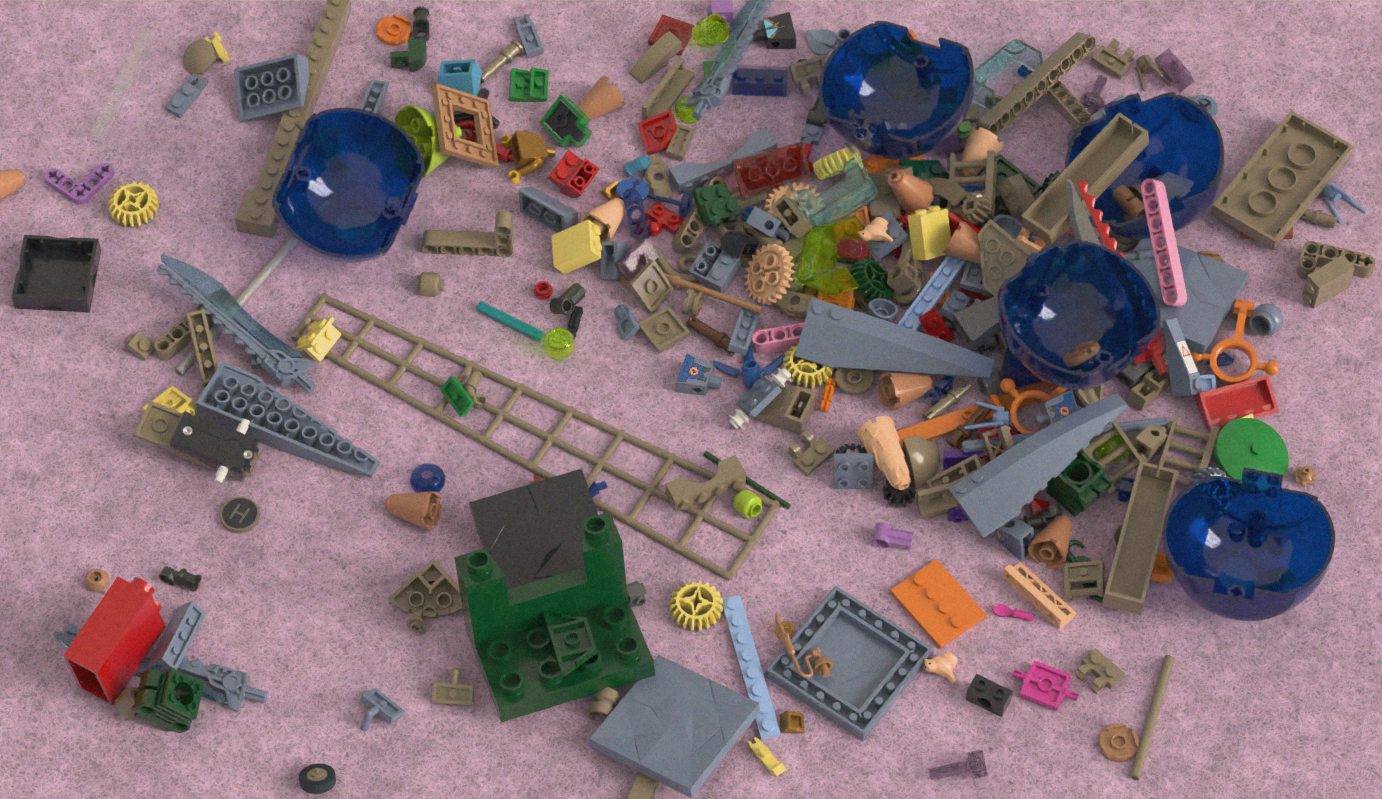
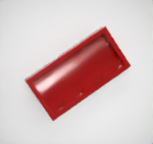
(1236, 401)

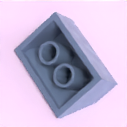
(546, 209)

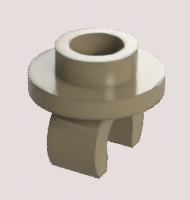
(416, 622)

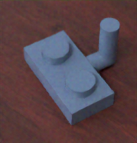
(956, 302)
(379, 705)

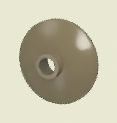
(844, 375)

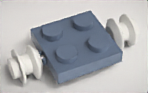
(759, 397)

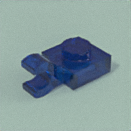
(941, 387)

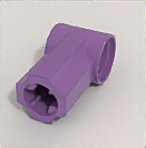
(886, 536)

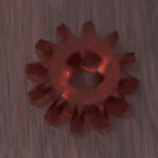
(852, 249)

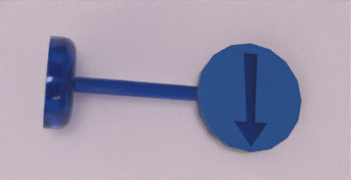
(642, 187)

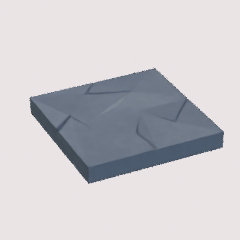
(1209, 290)
(869, 660)
(675, 726)

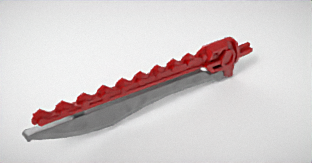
(1084, 231)

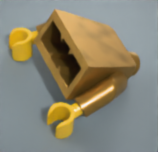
(528, 152)

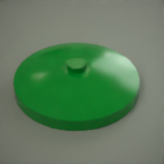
(1250, 445)

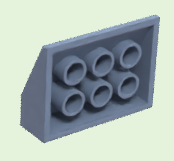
(271, 86)

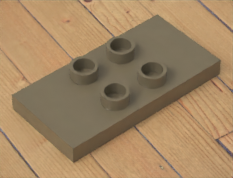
(1282, 180)

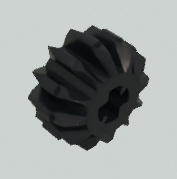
(899, 496)

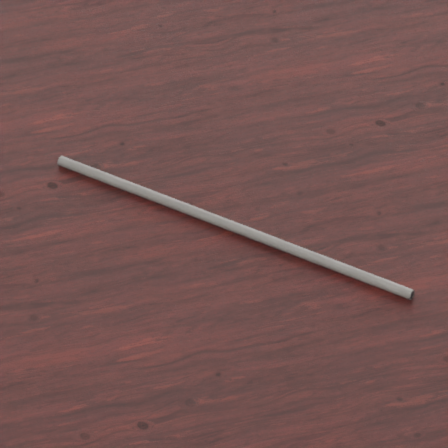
(243, 297)

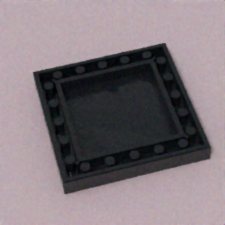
(535, 527)

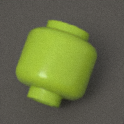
(747, 504)

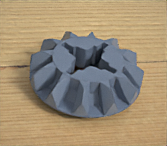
(1208, 102)

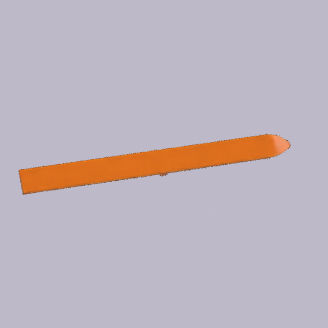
(949, 422)

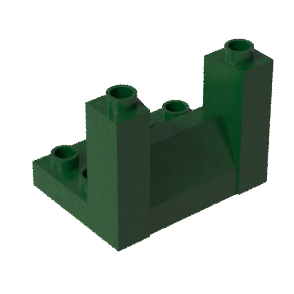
(512, 634)

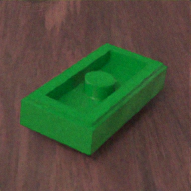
(457, 396)

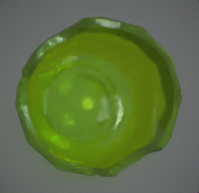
(685, 112)

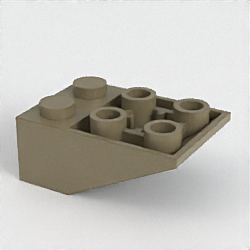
(789, 409)

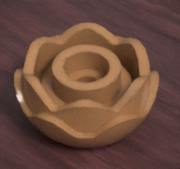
(100, 584)

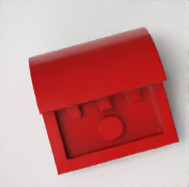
(573, 174)

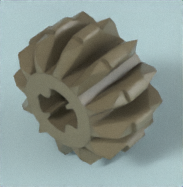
(975, 208)

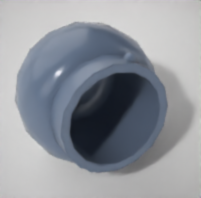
(1266, 320)

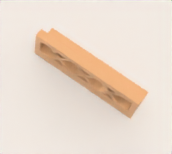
(1036, 597)

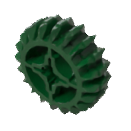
(871, 280)

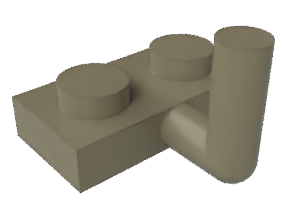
(453, 692)

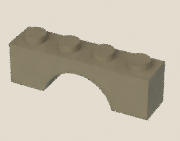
(685, 493)

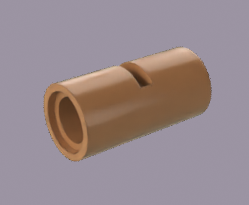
(1128, 201)

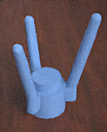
(1334, 193)
(1000, 418)

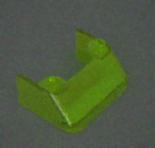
(820, 255)

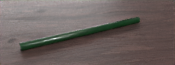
(752, 483)

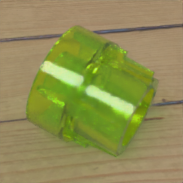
(710, 31)

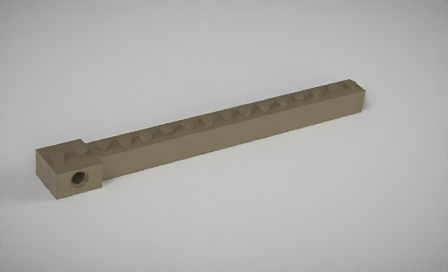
(256, 209)

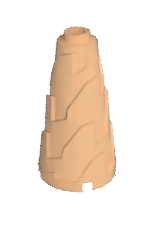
(888, 455)

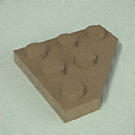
(999, 256)

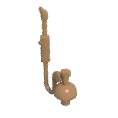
(821, 665)

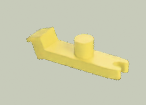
(766, 757)

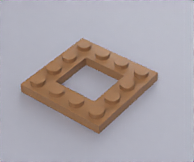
(447, 99)

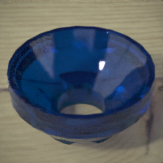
(434, 483)

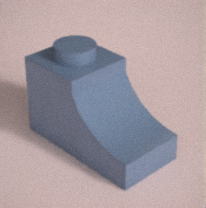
(610, 254)

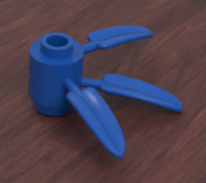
(751, 369)

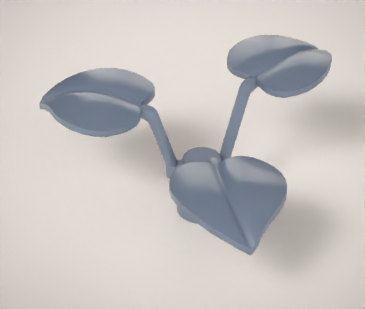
(824, 40)

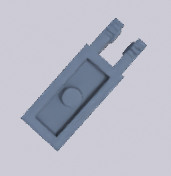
(528, 36)
(186, 95)

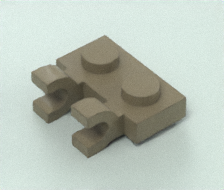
(1110, 61)
(807, 69)
(813, 457)
(1106, 672)

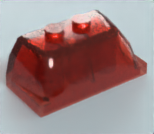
(771, 168)

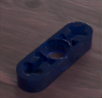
(637, 200)

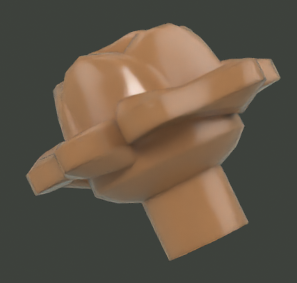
(1305, 475)

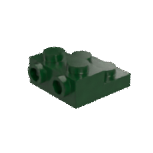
(716, 204)

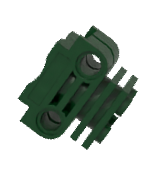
(1079, 484)
(168, 699)

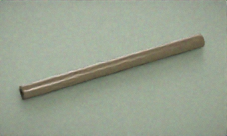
(1152, 717)

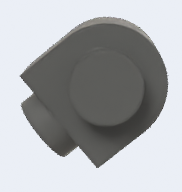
(989, 385)
(636, 593)

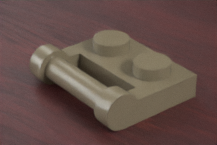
(1084, 573)

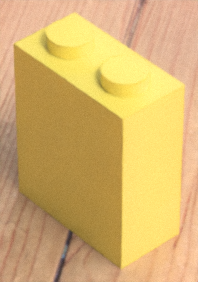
(929, 232)
(576, 246)

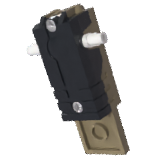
(200, 441)

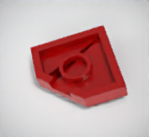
(658, 131)

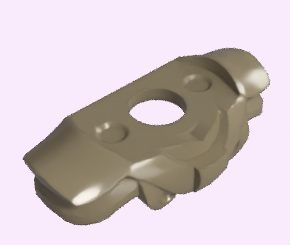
(659, 188)
(794, 311)

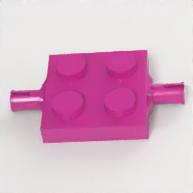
(1045, 685)

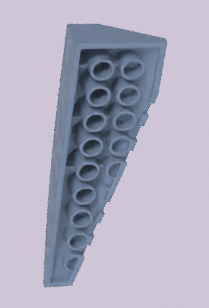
(860, 341)
(277, 421)
(1012, 479)

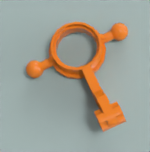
(1243, 310)
(1008, 386)

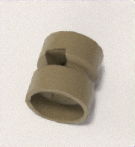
(603, 702)

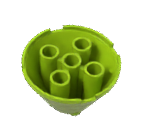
(422, 129)

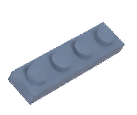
(744, 330)

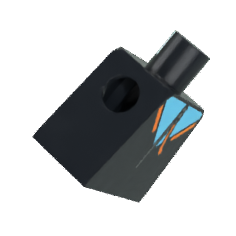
(777, 32)

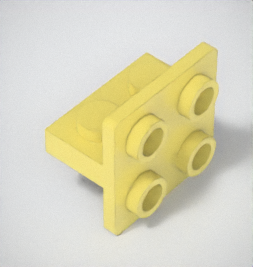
(319, 339)

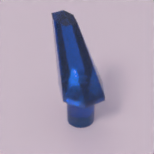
(595, 488)

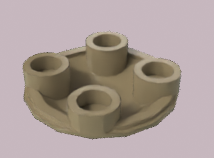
(199, 56)

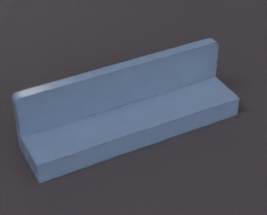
(177, 636)

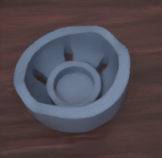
(880, 311)

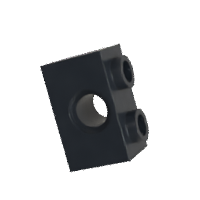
(739, 244)
(989, 695)

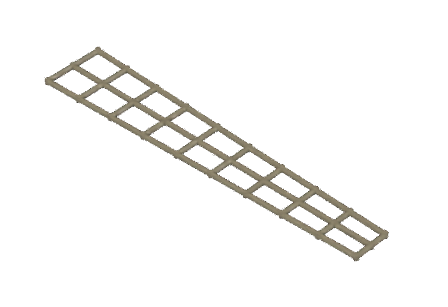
(650, 489)

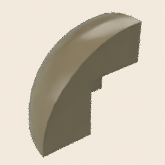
(922, 457)

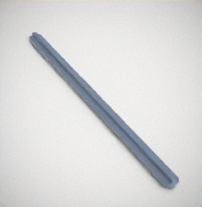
(1127, 427)

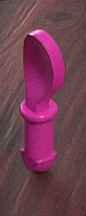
(1003, 611)

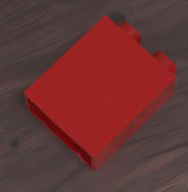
(115, 639)

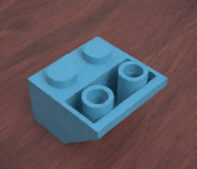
(461, 75)

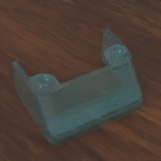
(985, 72)
(841, 198)

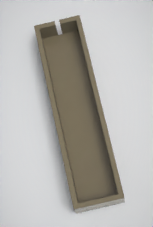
(1097, 165)
(1139, 538)

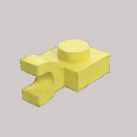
(219, 49)

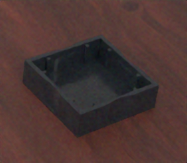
(56, 273)

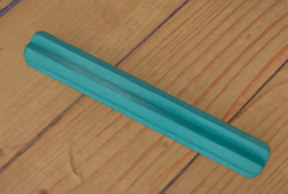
(510, 321)

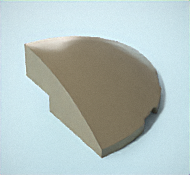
(430, 592)

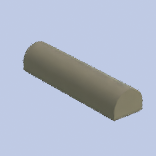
(202, 345)

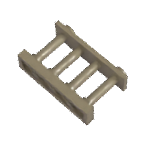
(987, 179)
(1115, 453)
(1203, 453)

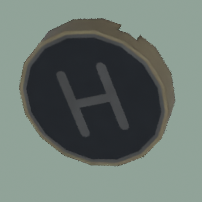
(240, 514)

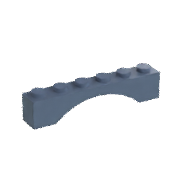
(692, 175)

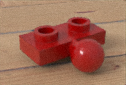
(662, 218)
(935, 326)

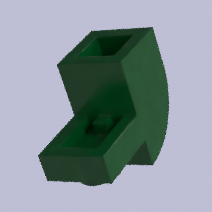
(414, 58)

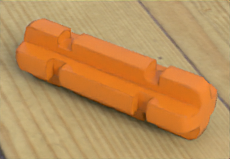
(827, 395)

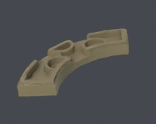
(947, 190)

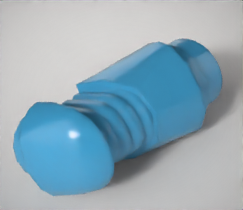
(638, 164)

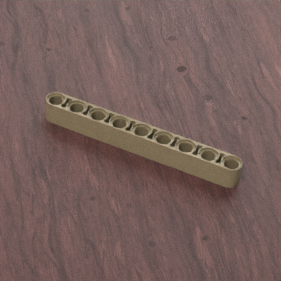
(1037, 83)

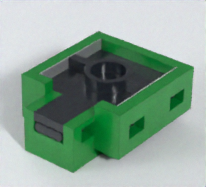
(566, 122)

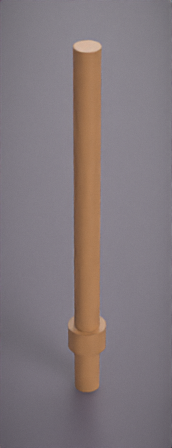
(678, 281)

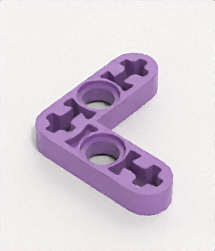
(78, 188)

